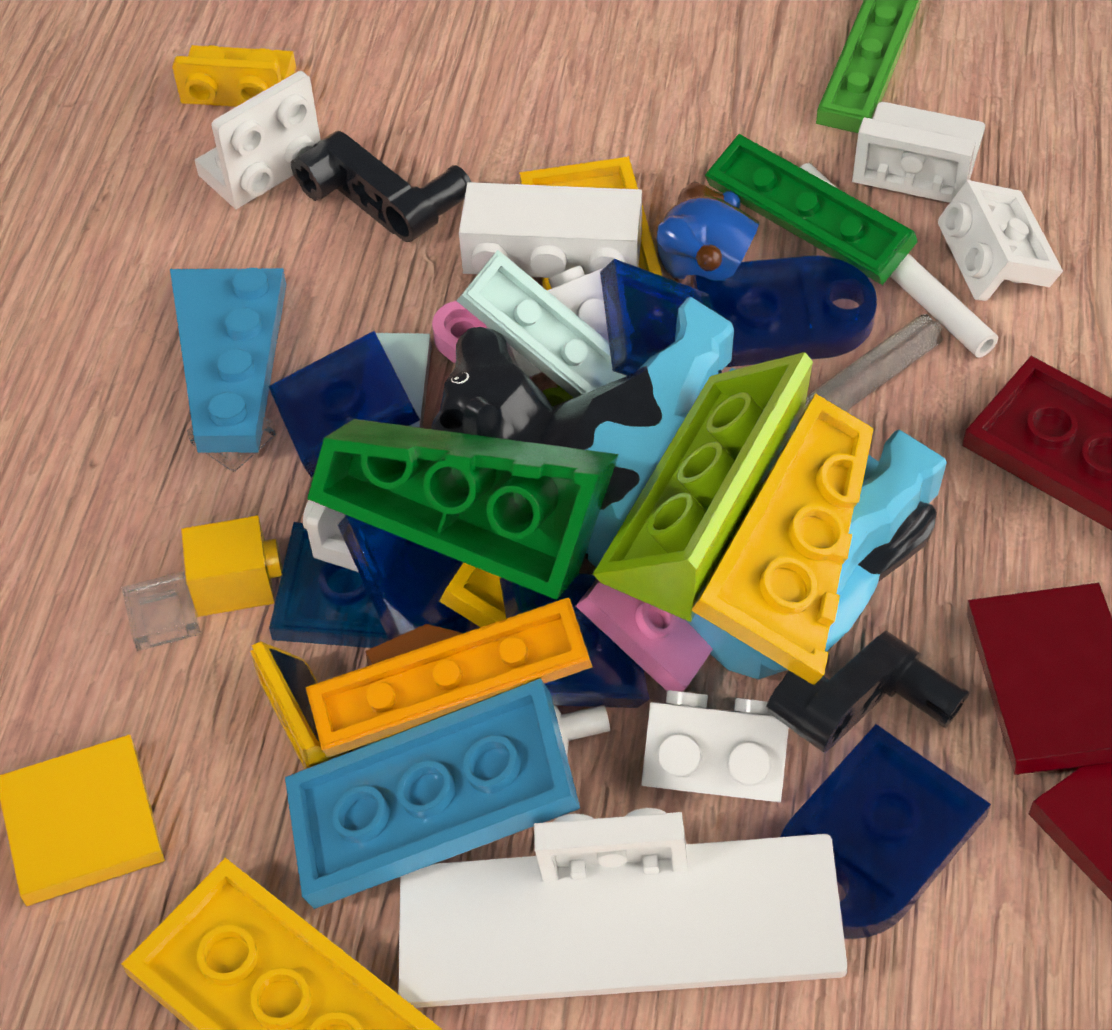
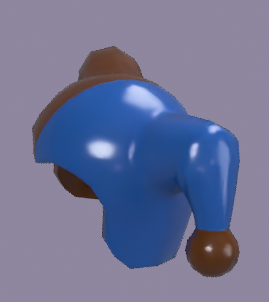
(705, 234)

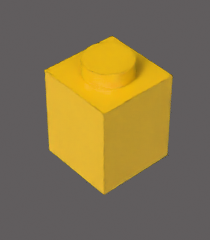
(230, 565)

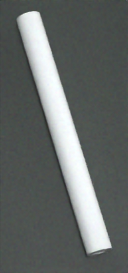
(938, 300)

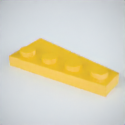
(788, 552)

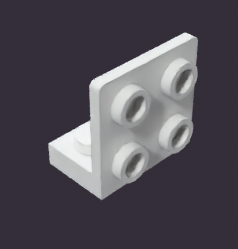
(260, 141)
(916, 151)

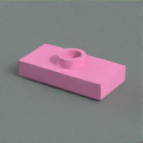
(652, 637)

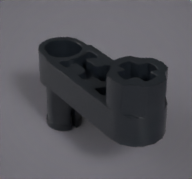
(375, 188)
(834, 705)

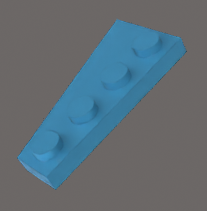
(228, 351)

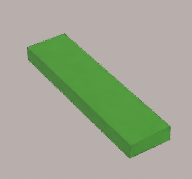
(866, 63)

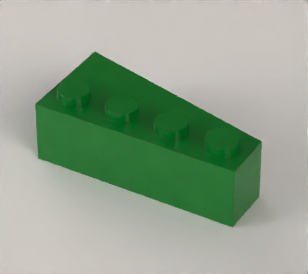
(472, 497)

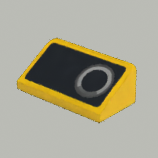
(285, 683)

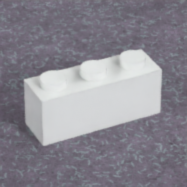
(550, 227)

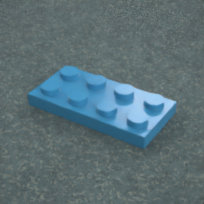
(429, 794)

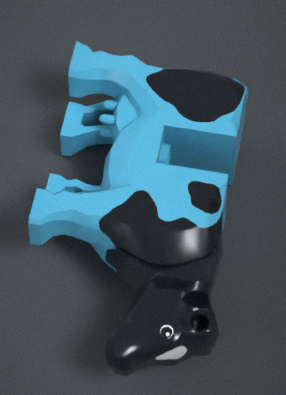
(638, 422)

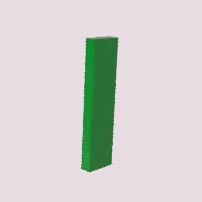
(812, 209)

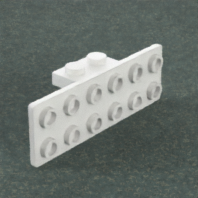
(620, 913)

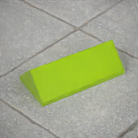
(705, 484)

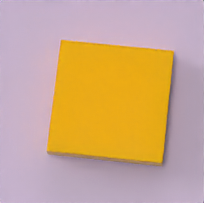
(78, 820)

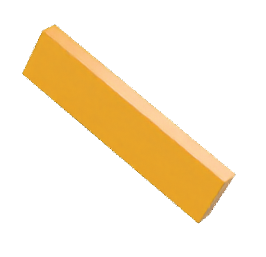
(447, 677)

